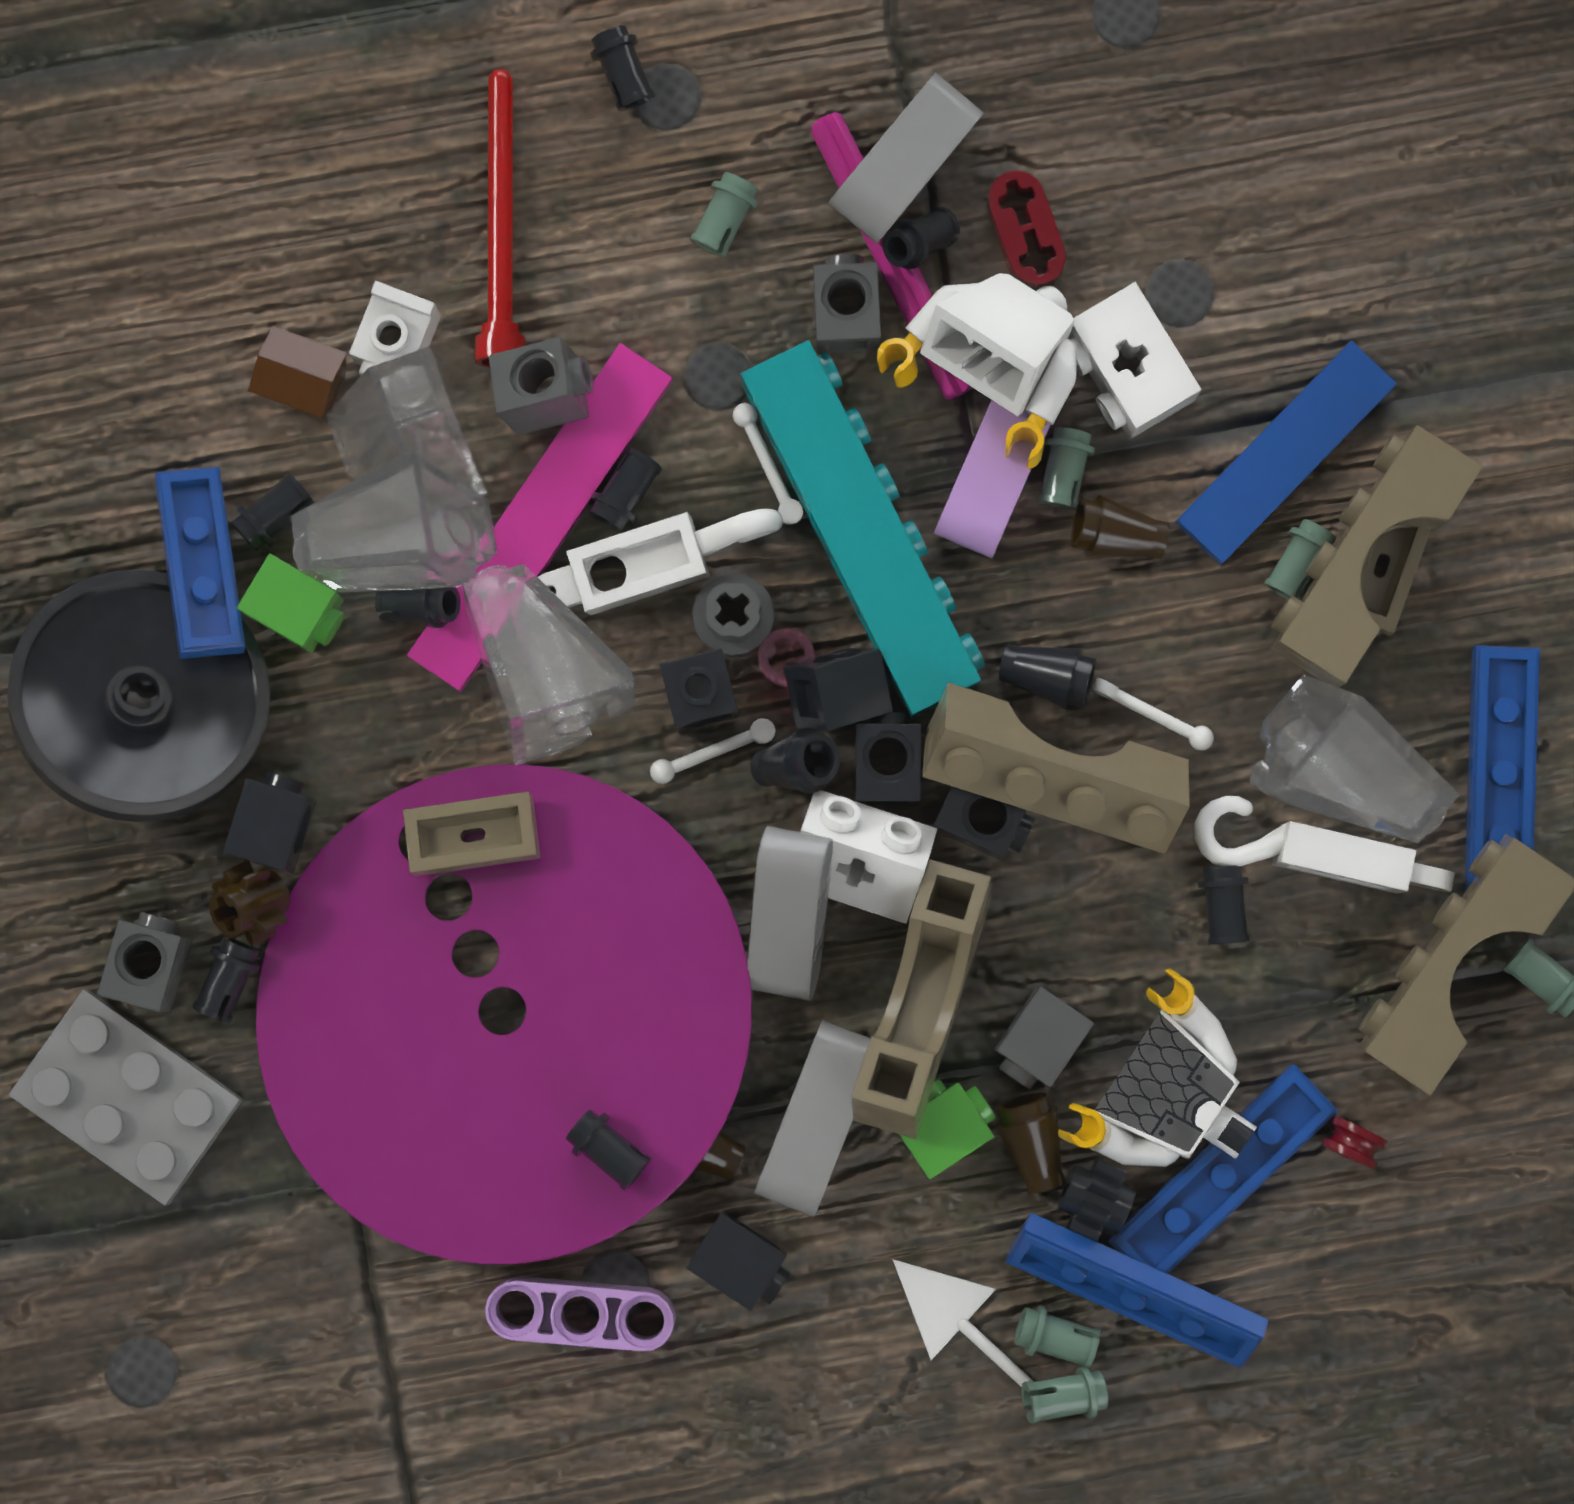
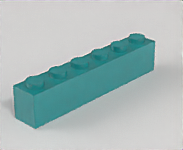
(860, 527)

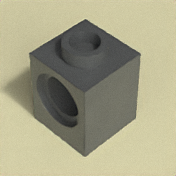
(846, 332)
(521, 371)
(119, 976)
(1041, 1039)

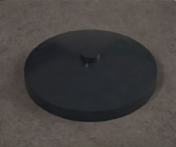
(117, 713)

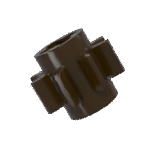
(249, 903)

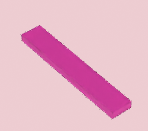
(554, 497)

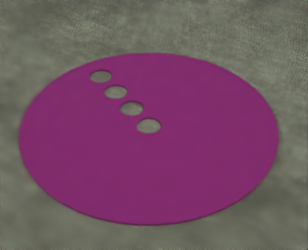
(463, 1131)

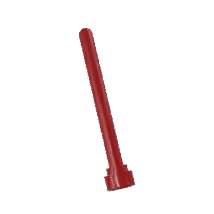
(500, 331)

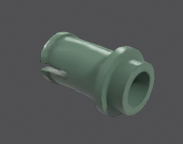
(724, 214)
(1065, 467)
(1289, 573)
(1543, 977)
(1056, 1337)
(1065, 1396)

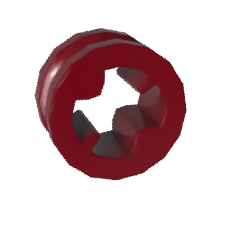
(1354, 1142)

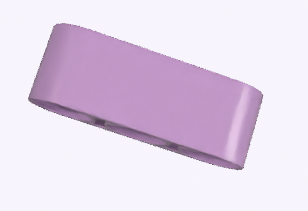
(987, 485)
(550, 1323)

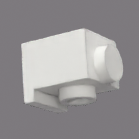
(397, 308)

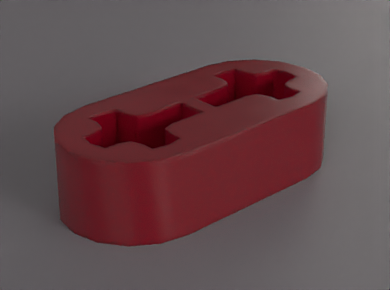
(1040, 226)

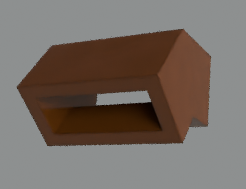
(298, 372)

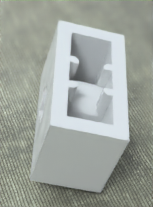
(1162, 378)
(874, 854)

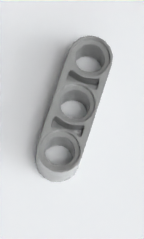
(905, 157)
(789, 912)
(814, 1121)

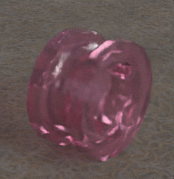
(768, 652)

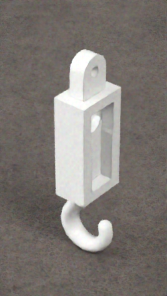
(655, 558)
(1319, 853)

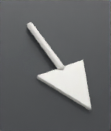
(943, 1308)

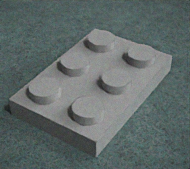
(126, 1097)

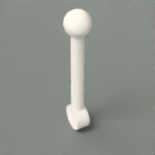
(790, 509)
(761, 732)
(1199, 737)

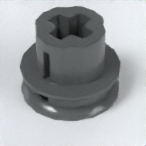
(733, 639)

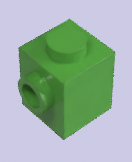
(293, 604)
(950, 1127)

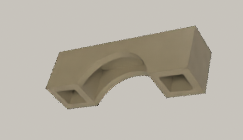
(1417, 488)
(988, 751)
(924, 999)
(1416, 1027)

